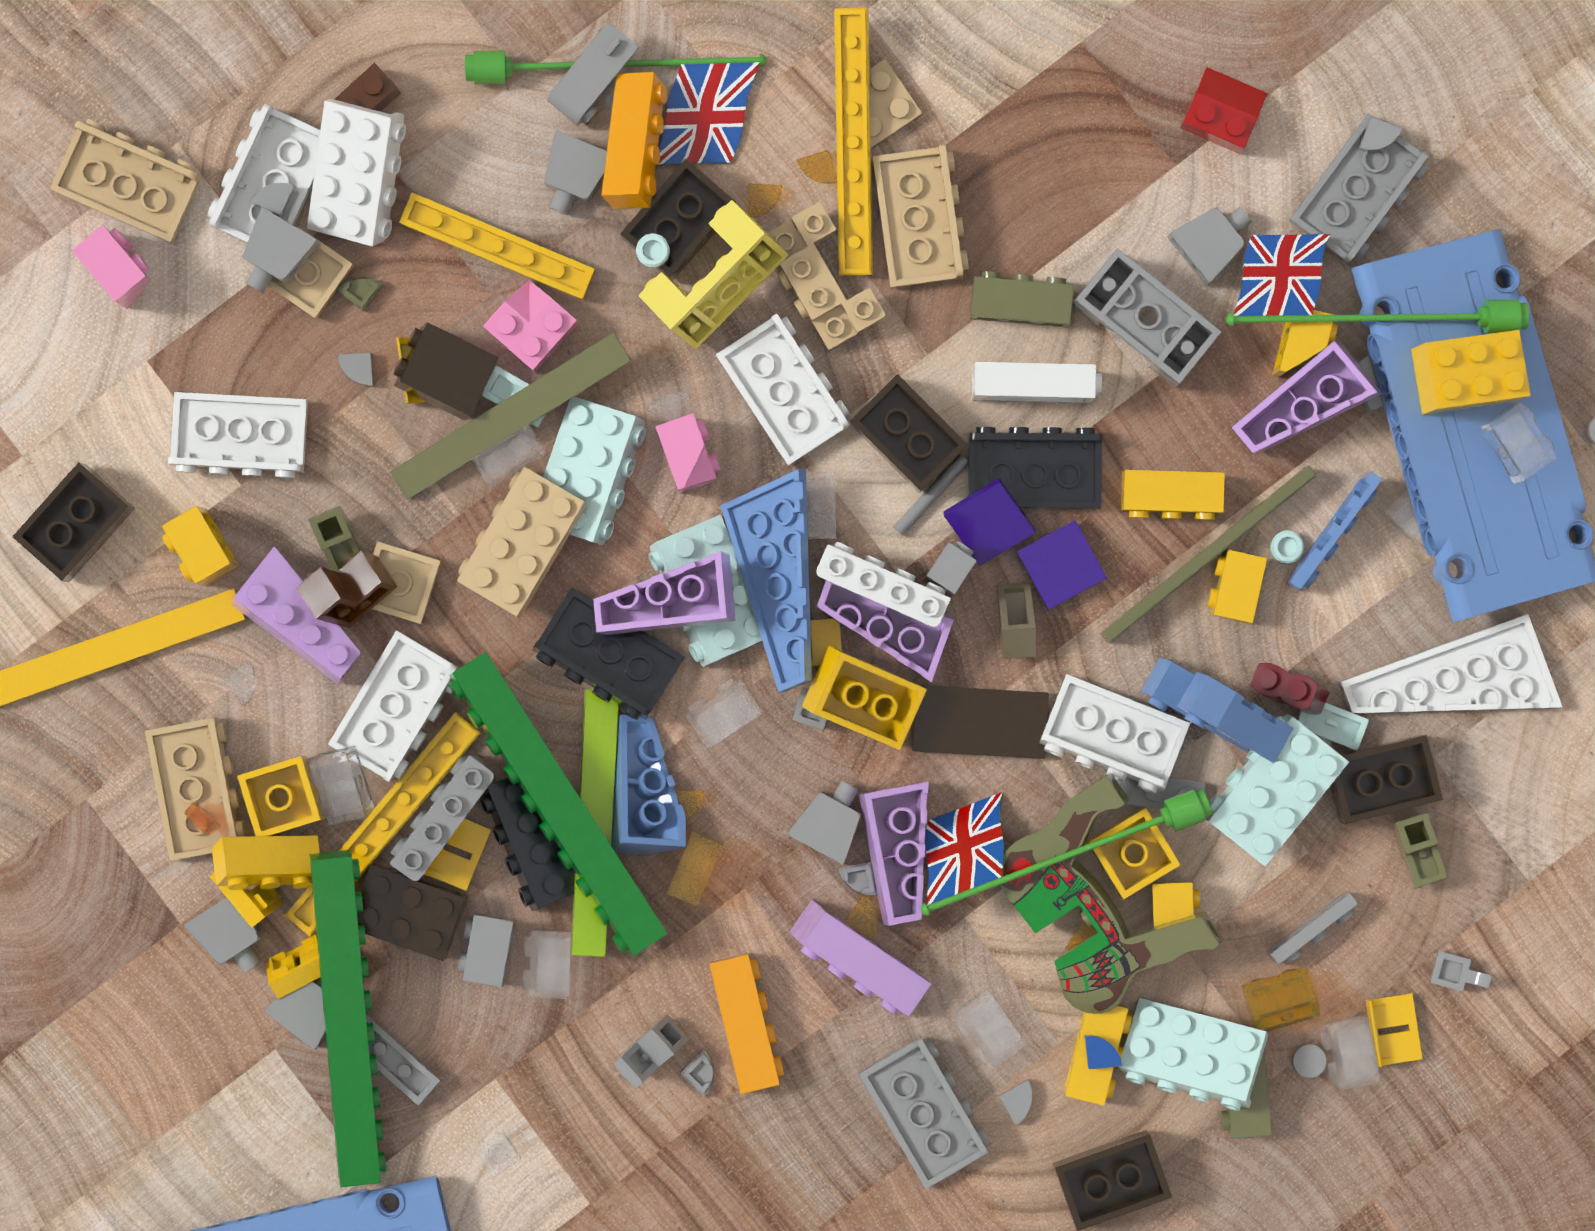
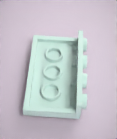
(593, 462)
(711, 640)
(1272, 799)
(1193, 1054)

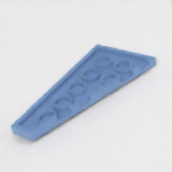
(772, 553)

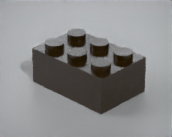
(679, 215)
(908, 433)
(73, 522)
(1386, 780)
(410, 912)
(1112, 1180)

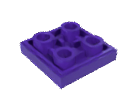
(989, 521)
(1061, 564)

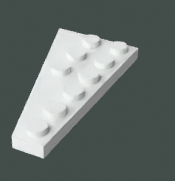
(1476, 672)

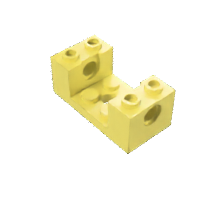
(725, 287)

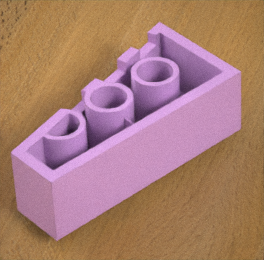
(682, 597)
(277, 607)

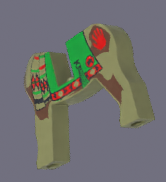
(1104, 964)

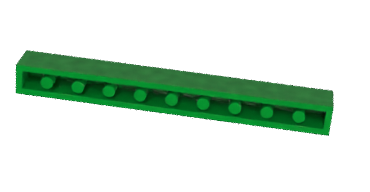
(557, 804)
(345, 1018)

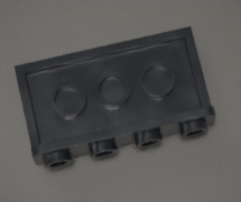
(1039, 468)
(618, 666)
(529, 851)

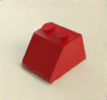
(1223, 110)

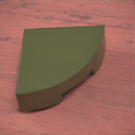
(360, 291)

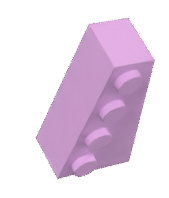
(1310, 397)
(897, 634)
(896, 845)
(860, 959)

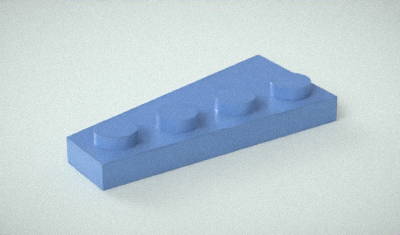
(1340, 523)

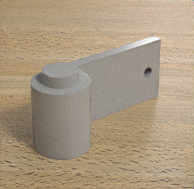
(591, 75)

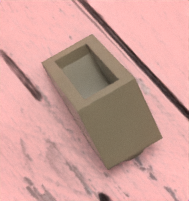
(1016, 620)

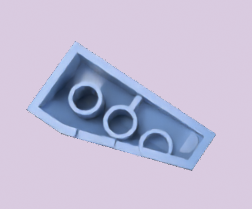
(645, 801)

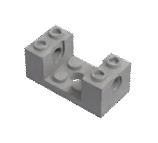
(1172, 342)

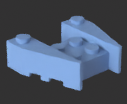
(1216, 709)

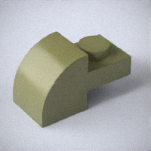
(334, 536)
(1420, 850)

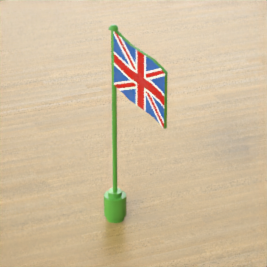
(702, 109)
(1285, 279)
(968, 845)

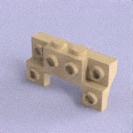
(814, 285)

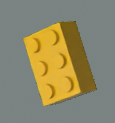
(1470, 372)
(864, 697)

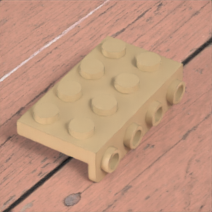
(126, 180)
(919, 216)
(521, 541)
(189, 769)

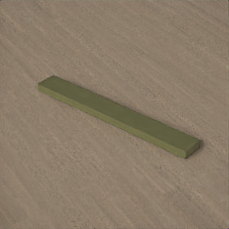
(511, 415)
(1208, 554)

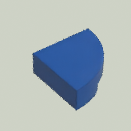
(1100, 1053)

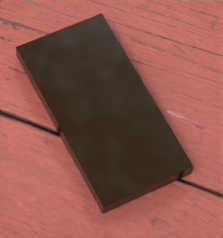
(981, 722)

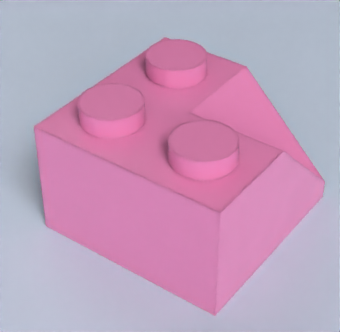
(113, 265)
(531, 325)
(687, 453)

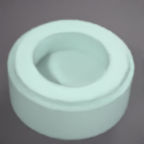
(652, 250)
(1286, 547)

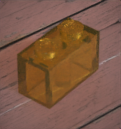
(695, 868)
(1281, 1000)

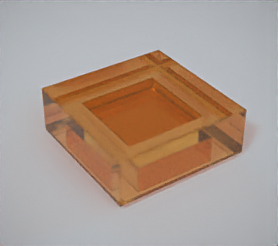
(202, 819)

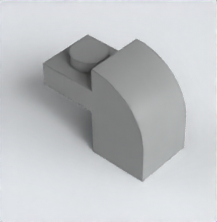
(650, 1051)

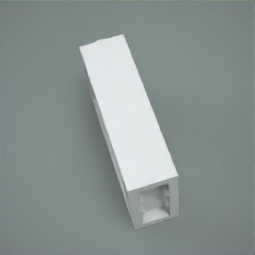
(1035, 382)

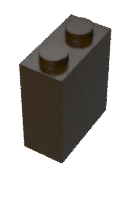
(444, 370)

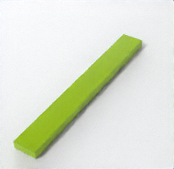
(597, 794)

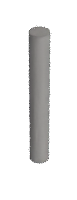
(931, 495)

